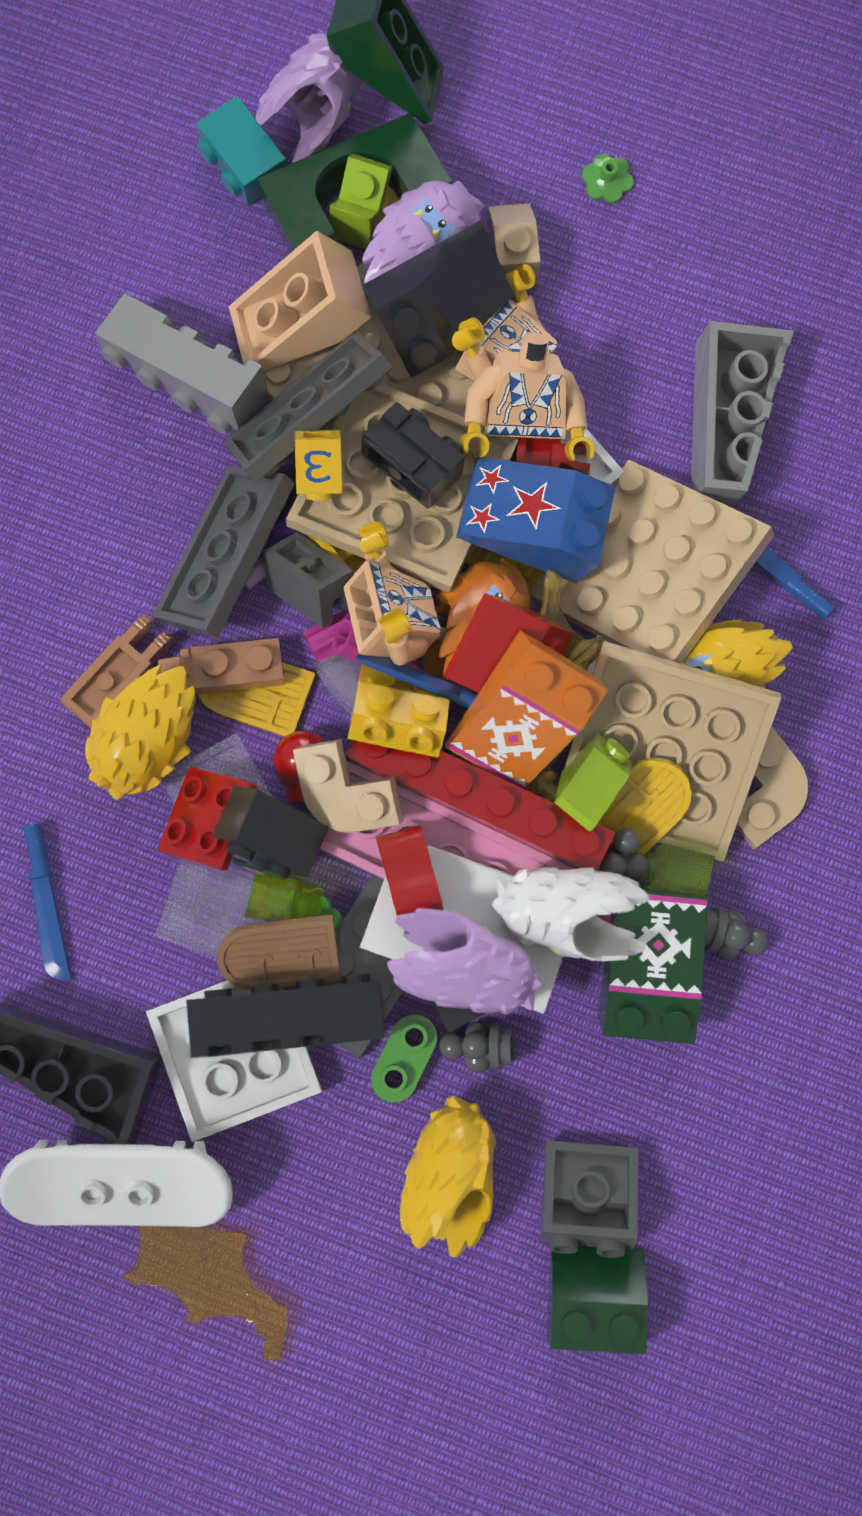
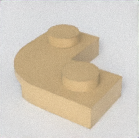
(780, 795)
(337, 801)

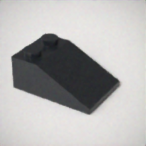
(436, 292)

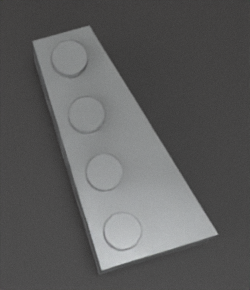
(183, 365)
(731, 403)

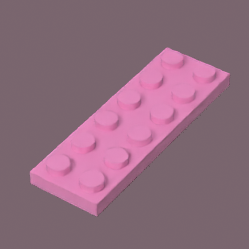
(441, 829)

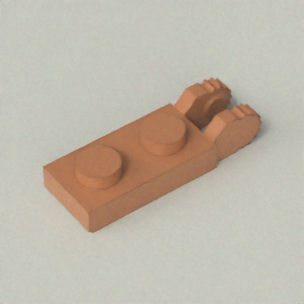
(114, 670)

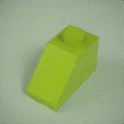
(593, 780)

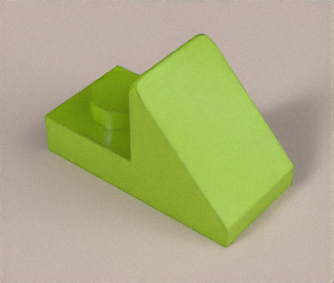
(360, 201)

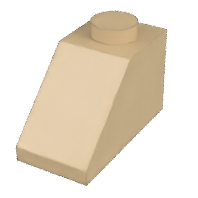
(515, 237)

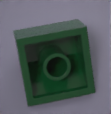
(598, 1302)

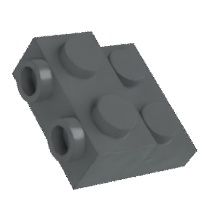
(590, 1198)

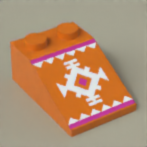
(526, 712)

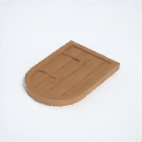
(280, 952)

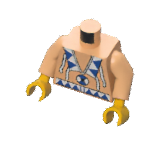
(502, 330)
(526, 397)
(389, 609)

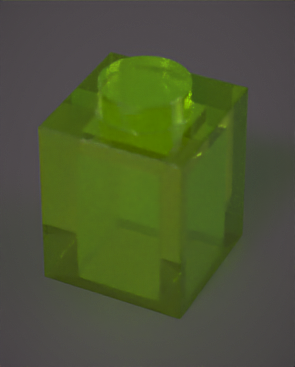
(679, 870)
(282, 899)

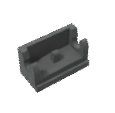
(306, 577)

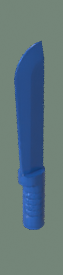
(793, 583)
(411, 675)
(47, 916)

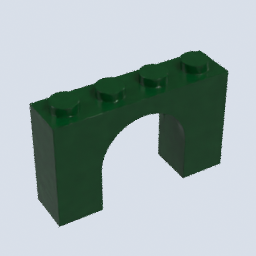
(302, 189)

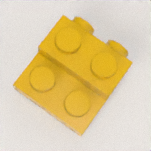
(397, 714)

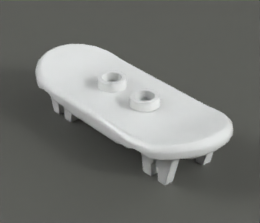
(116, 1185)

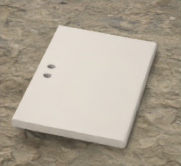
(469, 891)

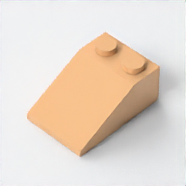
(301, 304)

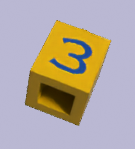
(318, 464)

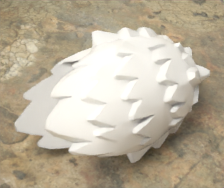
(561, 911)

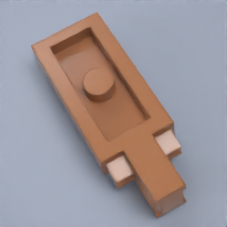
(230, 665)

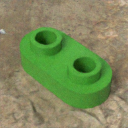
(404, 1058)

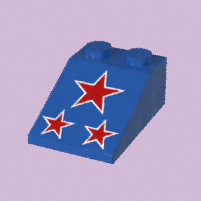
(537, 515)

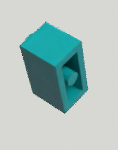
(238, 148)

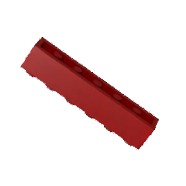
(488, 802)

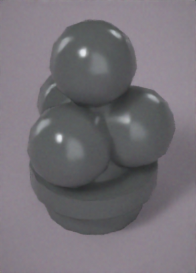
(623, 858)
(729, 934)
(482, 1046)

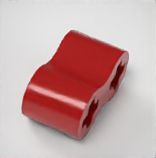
(409, 871)

